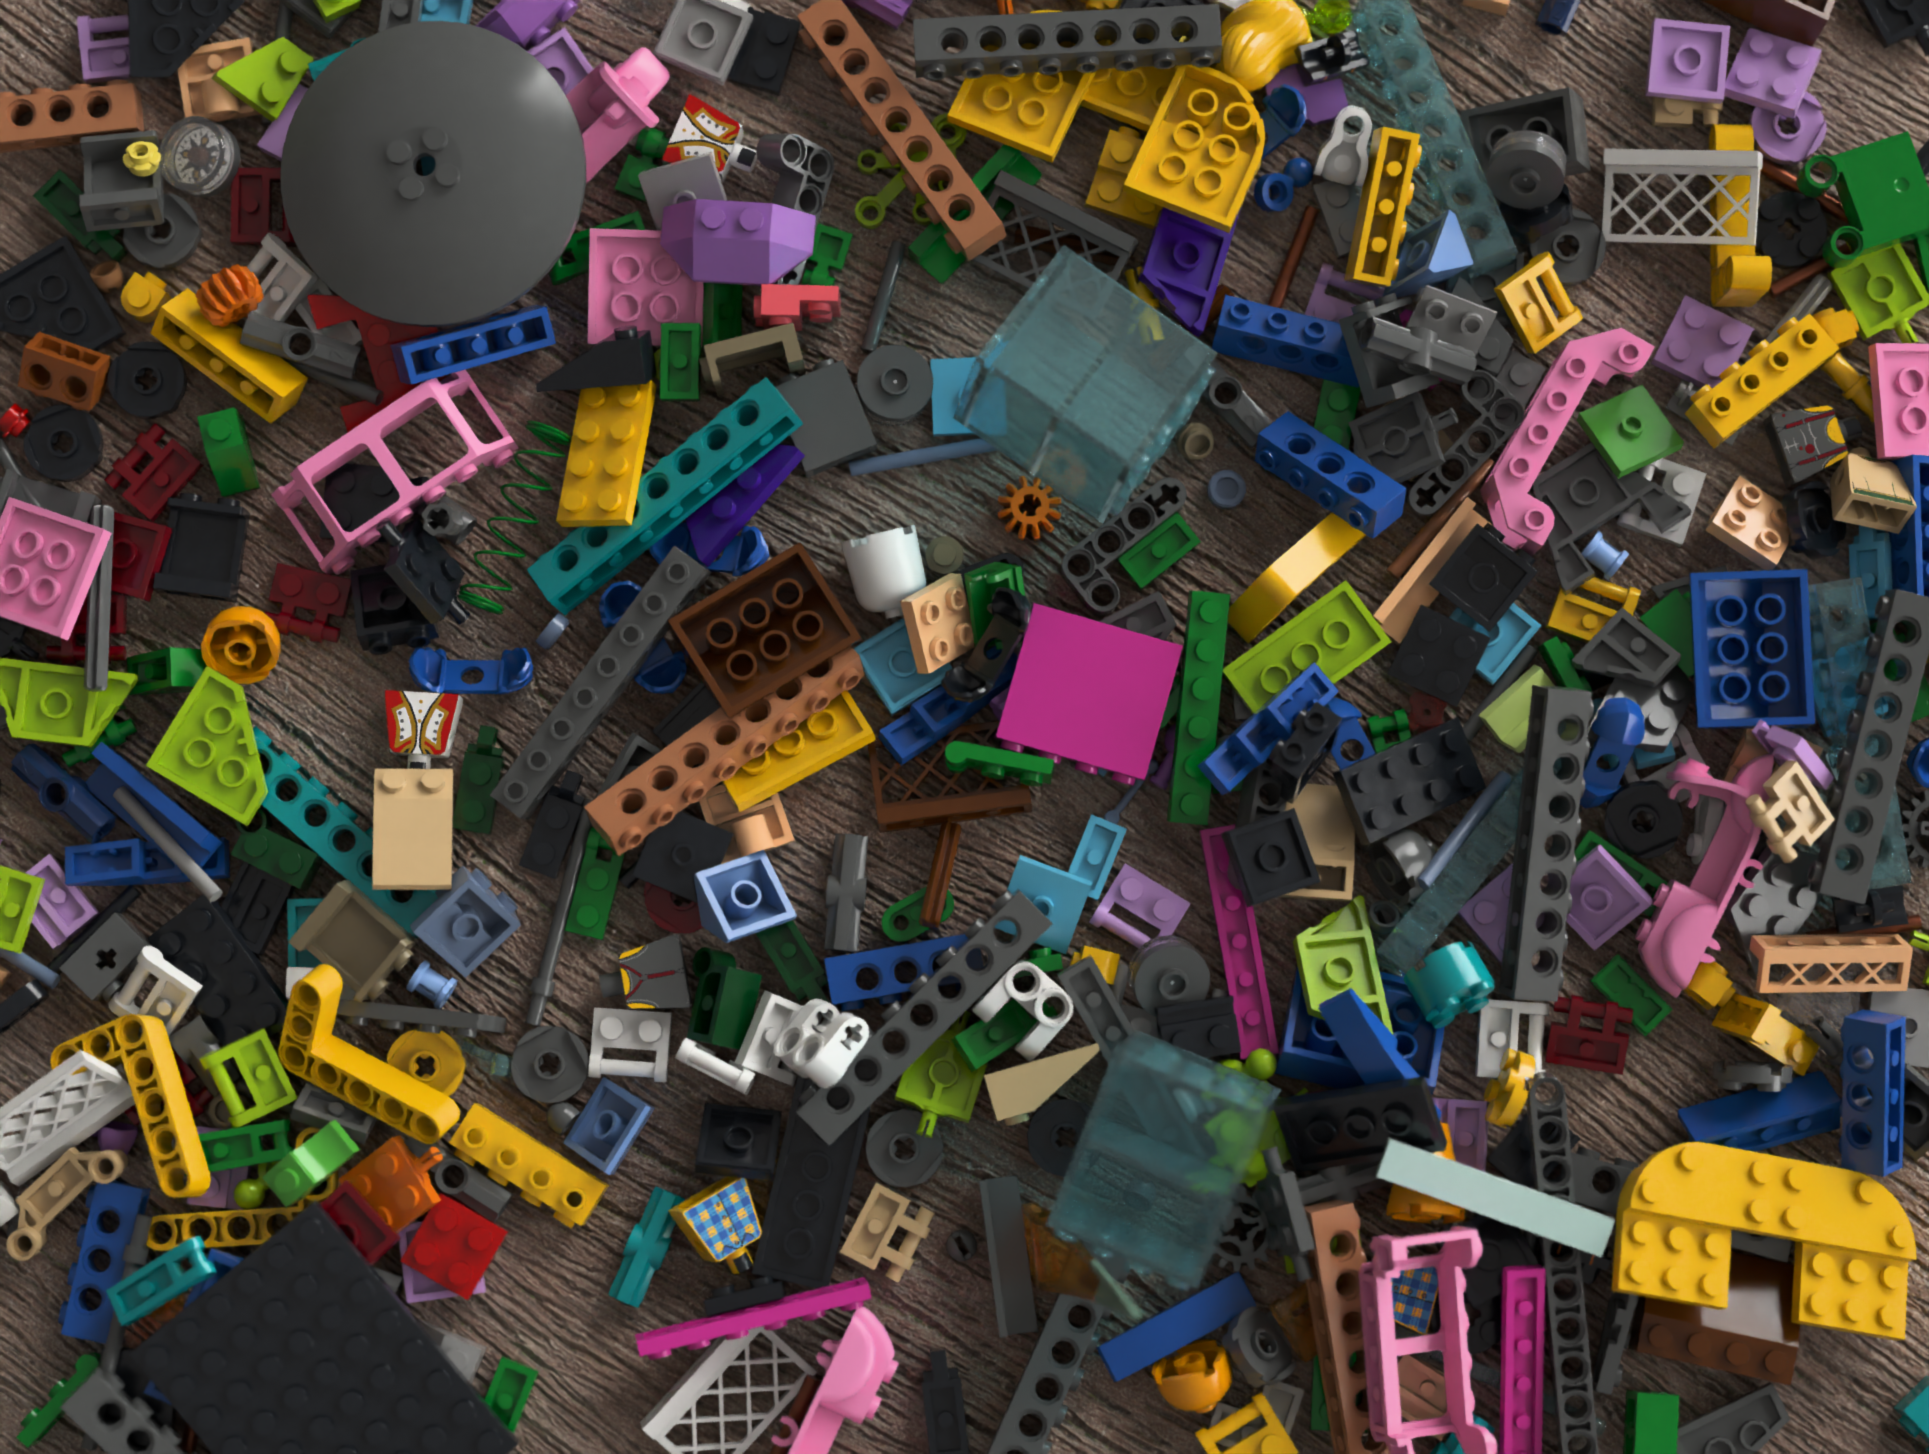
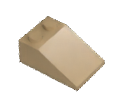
(412, 829)
(1029, 1085)

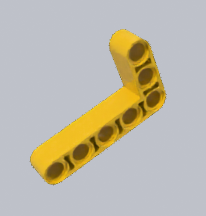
(1735, 272)
(1291, 575)
(350, 1073)
(148, 1093)
(222, 1221)

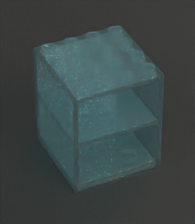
(1085, 385)
(1163, 1159)

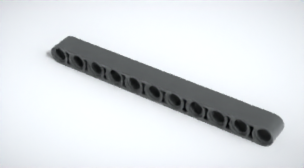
(1566, 1266)

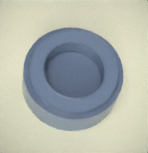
(1226, 489)
(552, 631)

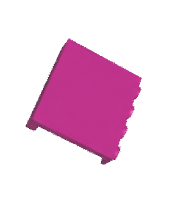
(1088, 694)

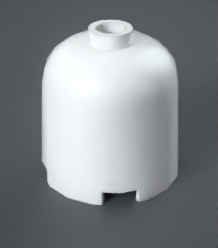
(885, 569)

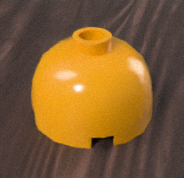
(241, 644)
(1195, 1376)

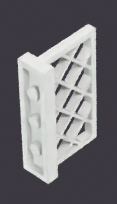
(1681, 162)
(71, 1119)
(703, 1374)

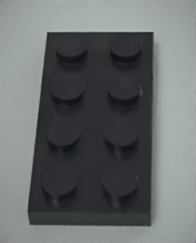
(1409, 781)
(236, 987)
(1357, 1121)

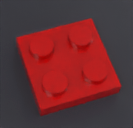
(454, 1246)

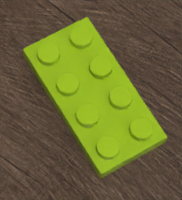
(1331, 632)

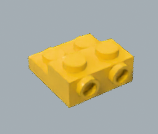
(1107, 186)

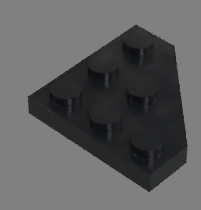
(170, 31)
(56, 297)

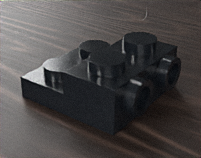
(1484, 575)
(386, 613)
(1304, 752)
(1501, 1247)

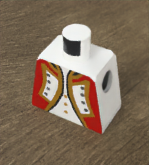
(707, 130)
(422, 725)

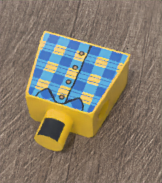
(720, 1222)
(1414, 1297)

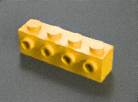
(1382, 207)
(250, 375)
(1761, 380)
(529, 1165)

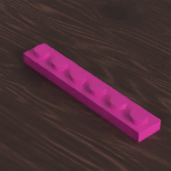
(1239, 949)
(737, 1322)
(1522, 1359)

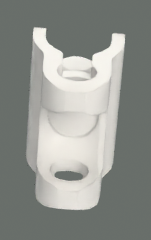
(1344, 155)

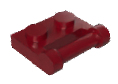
(253, 207)

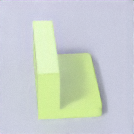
(1509, 713)

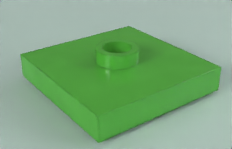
(1630, 431)

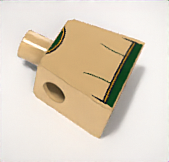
(1870, 493)

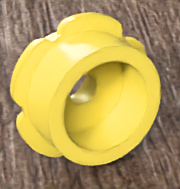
(142, 158)

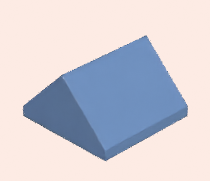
(1430, 256)
(741, 897)
(608, 1126)

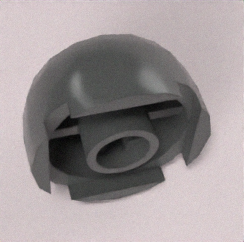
(1398, 863)

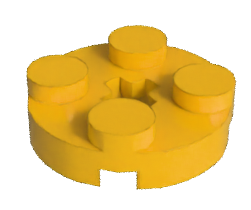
(442, 1047)
(1507, 1093)

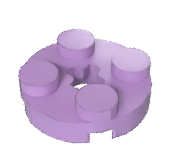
(1789, 148)

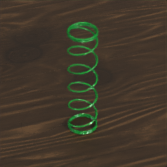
(540, 431)

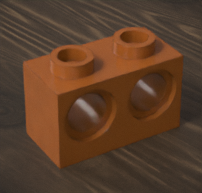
(66, 365)

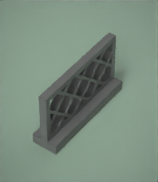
(1058, 213)

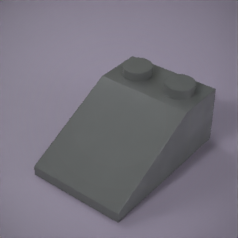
(1553, 113)

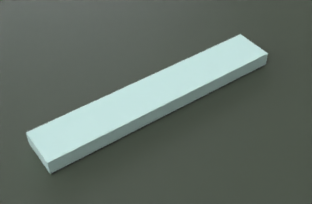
(1495, 1197)

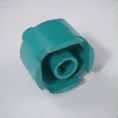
(1450, 983)

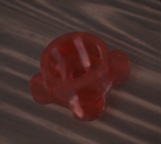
(1419, 703)

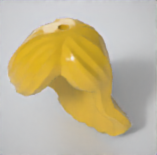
(1261, 41)

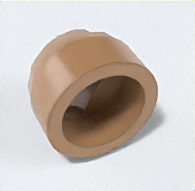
(107, 275)

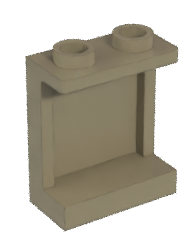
(751, 350)
(355, 940)

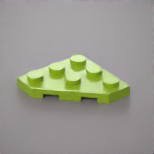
(214, 748)

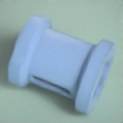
(1603, 555)
(432, 984)

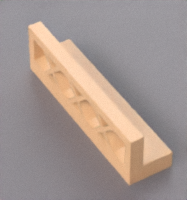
(1403, 602)
(1827, 949)

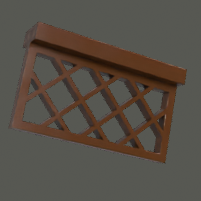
(954, 807)

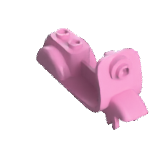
(615, 105)
(1687, 916)
(849, 1386)

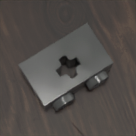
(88, 962)

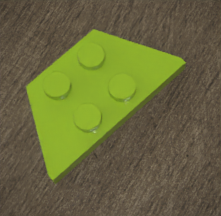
(53, 706)
(1341, 957)

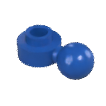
(1296, 173)

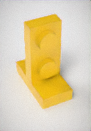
(1767, 1031)

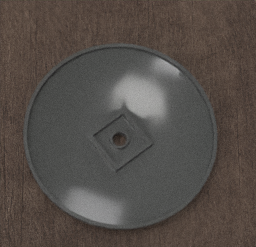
(475, 226)

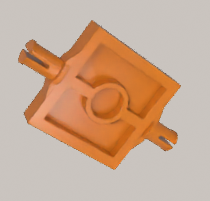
(396, 1182)

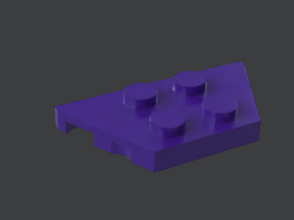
(1185, 266)
(732, 507)

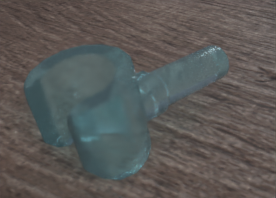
(499, 1062)

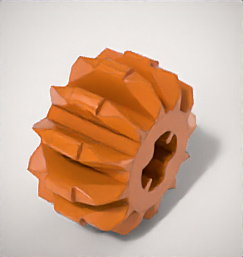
(229, 295)
(1016, 503)

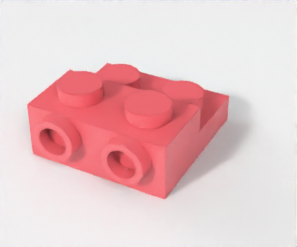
(791, 303)

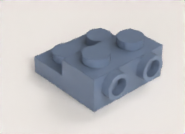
(467, 921)

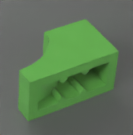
(311, 1164)

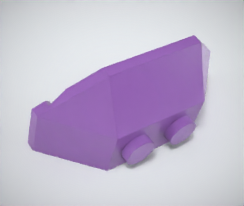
(527, 20)
(736, 240)

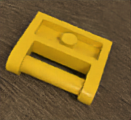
(1529, 307)
(1584, 618)
(1266, 1440)

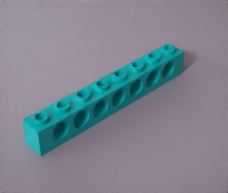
(684, 495)
(324, 838)

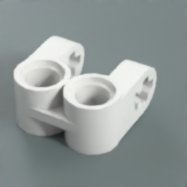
(1032, 1000)
(818, 1051)

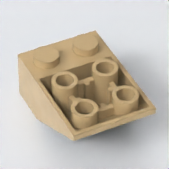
(1330, 842)

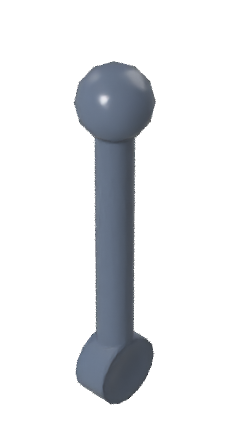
(1113, 815)

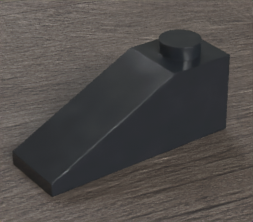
(615, 361)

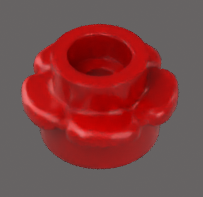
(14, 421)

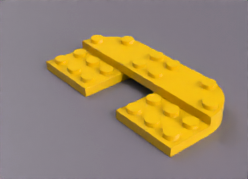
(1198, 122)
(1844, 1224)

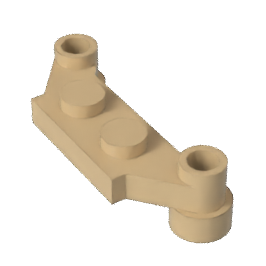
(56, 1191)

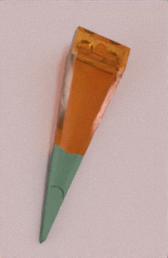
(1069, 1266)

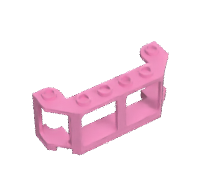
(1594, 358)
(370, 435)
(1381, 1348)

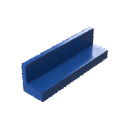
(184, 828)
(1765, 1118)

